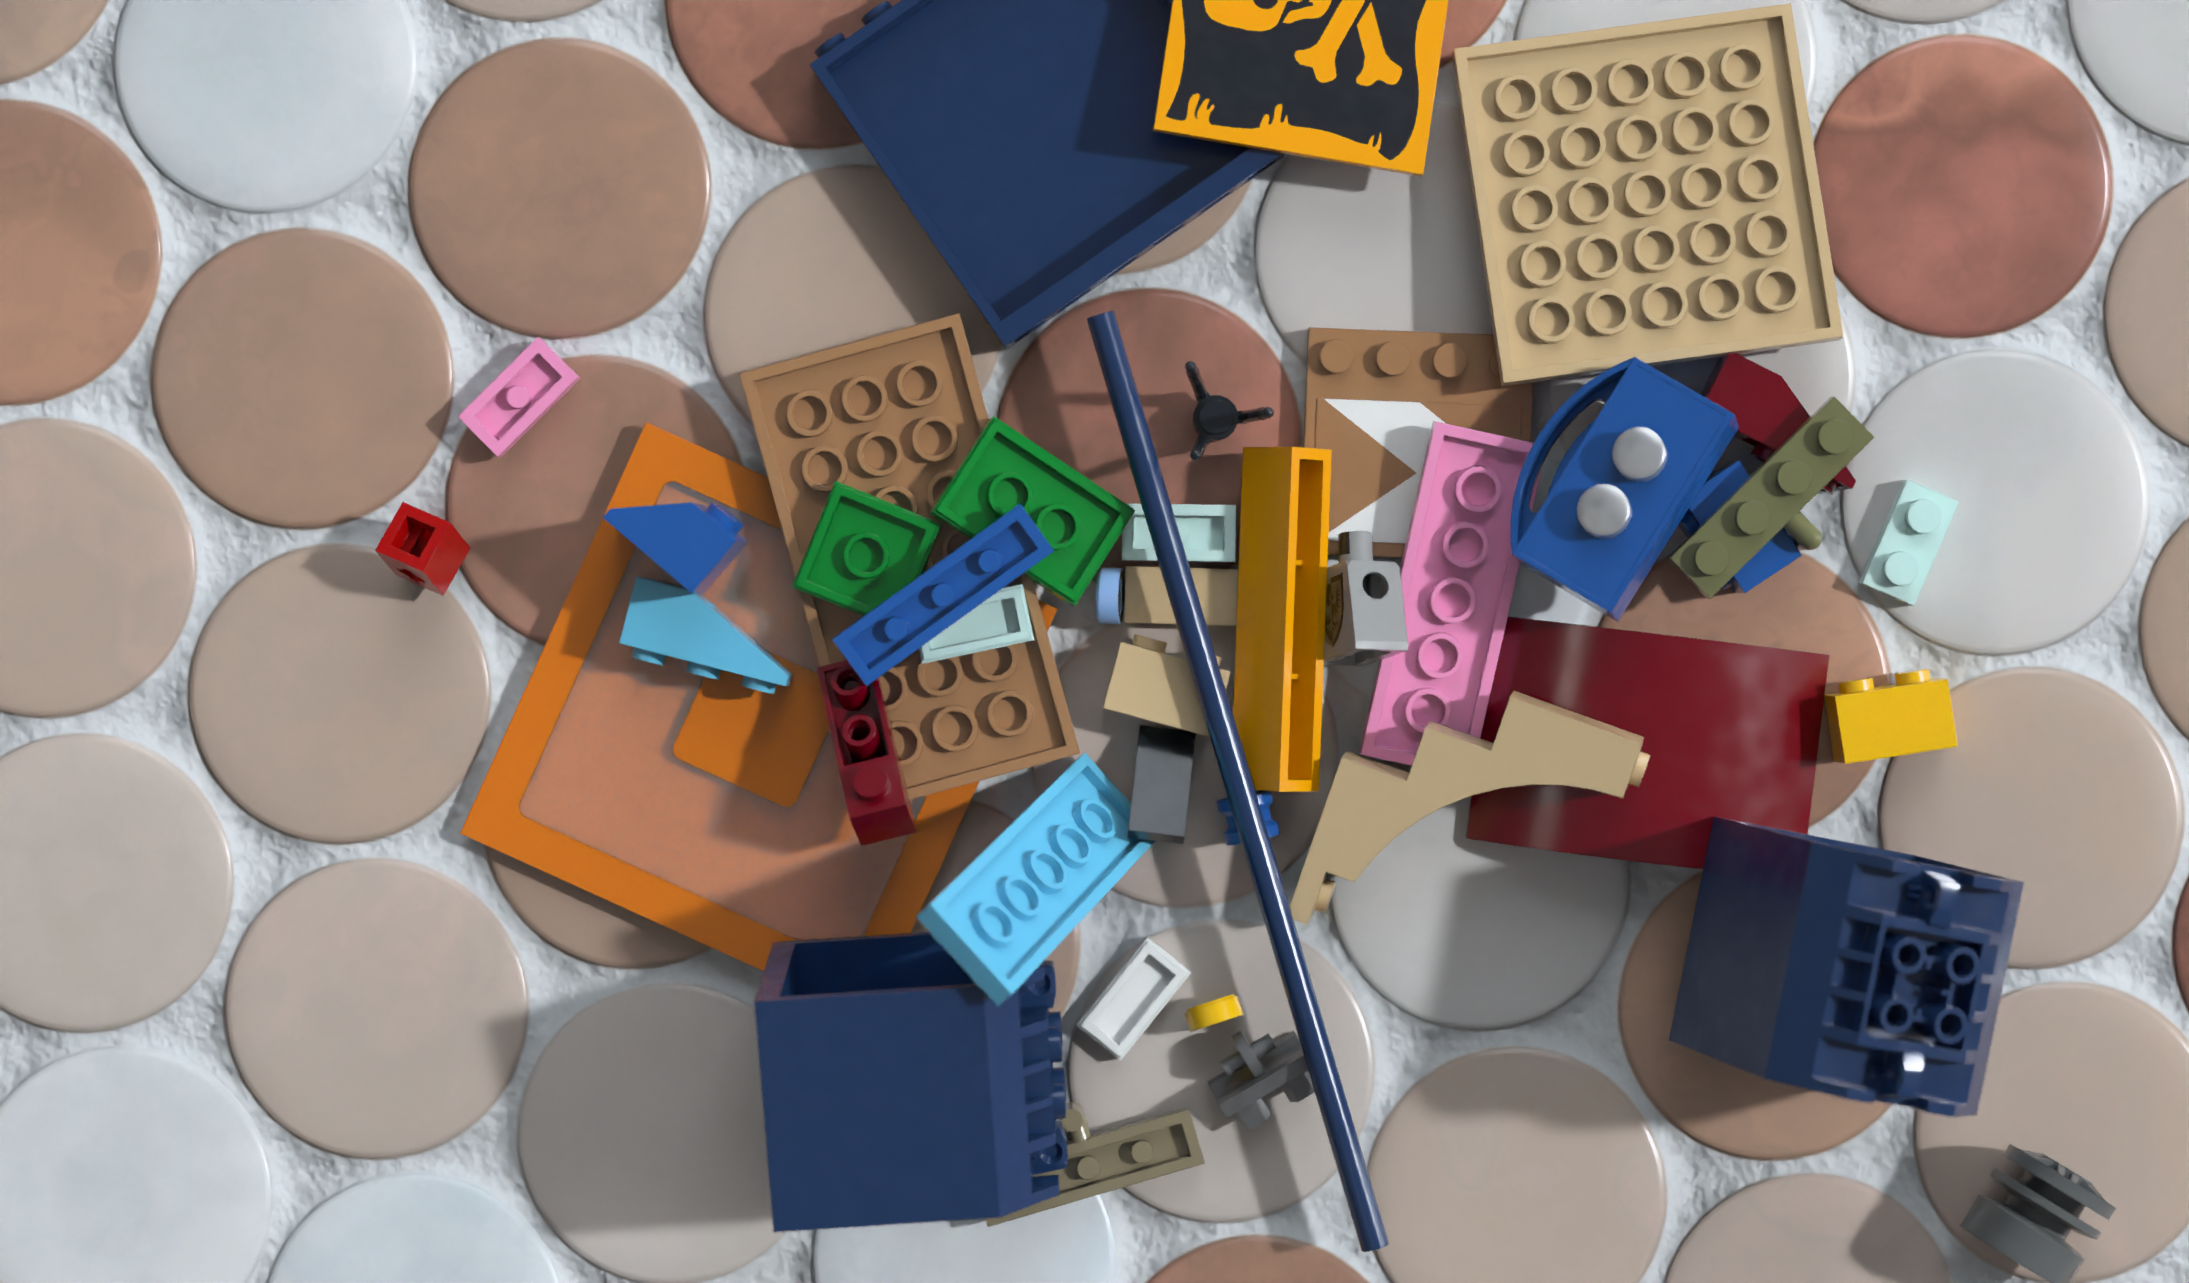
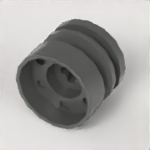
(2038, 1215)

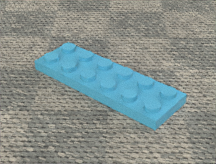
(1036, 880)

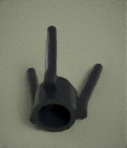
(1216, 415)

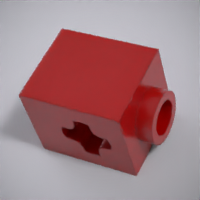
(422, 548)

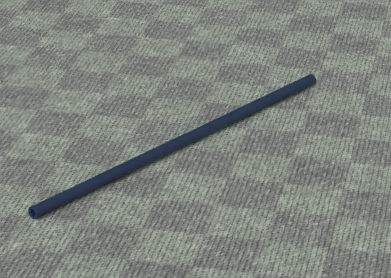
(1237, 781)

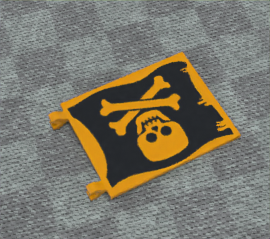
(1305, 77)

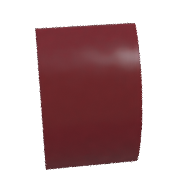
(1723, 728)

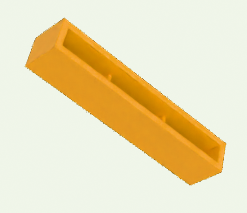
(1282, 614)

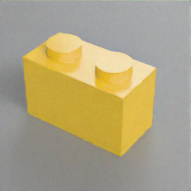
(1890, 718)

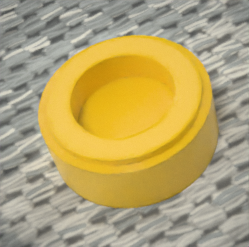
(1213, 1012)

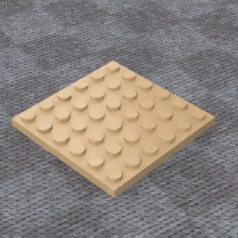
(1646, 194)

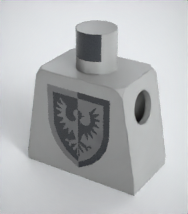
(1363, 605)

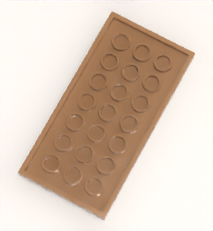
(897, 425)

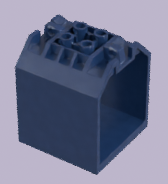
(1846, 967)
(904, 1085)

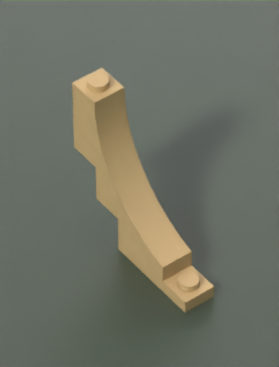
(1379, 802)

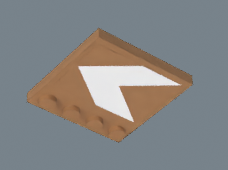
(1375, 408)

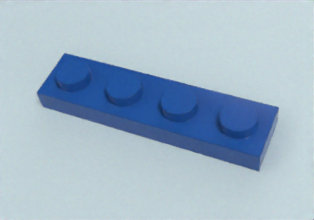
(943, 594)

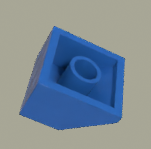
(683, 539)

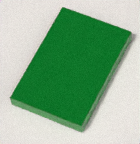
(1066, 506)

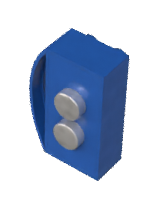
(1618, 483)

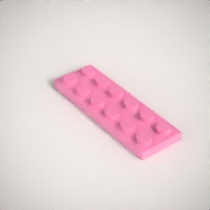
(1454, 592)

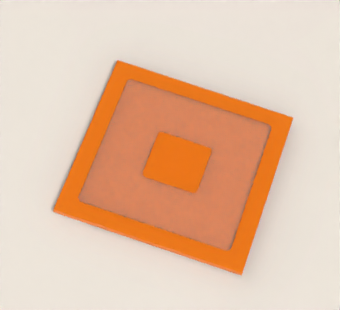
(687, 787)

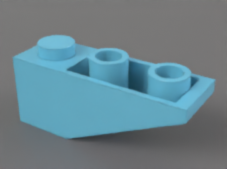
(687, 626)

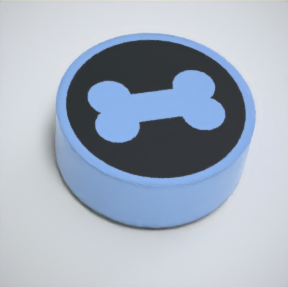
(1110, 595)

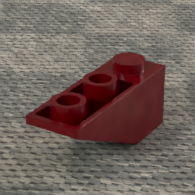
(1763, 408)
(866, 755)

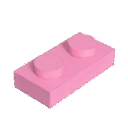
(519, 397)

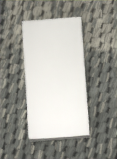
(1133, 998)

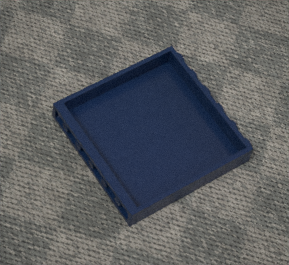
(1028, 141)

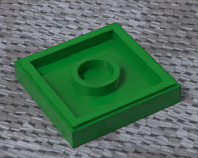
(864, 550)

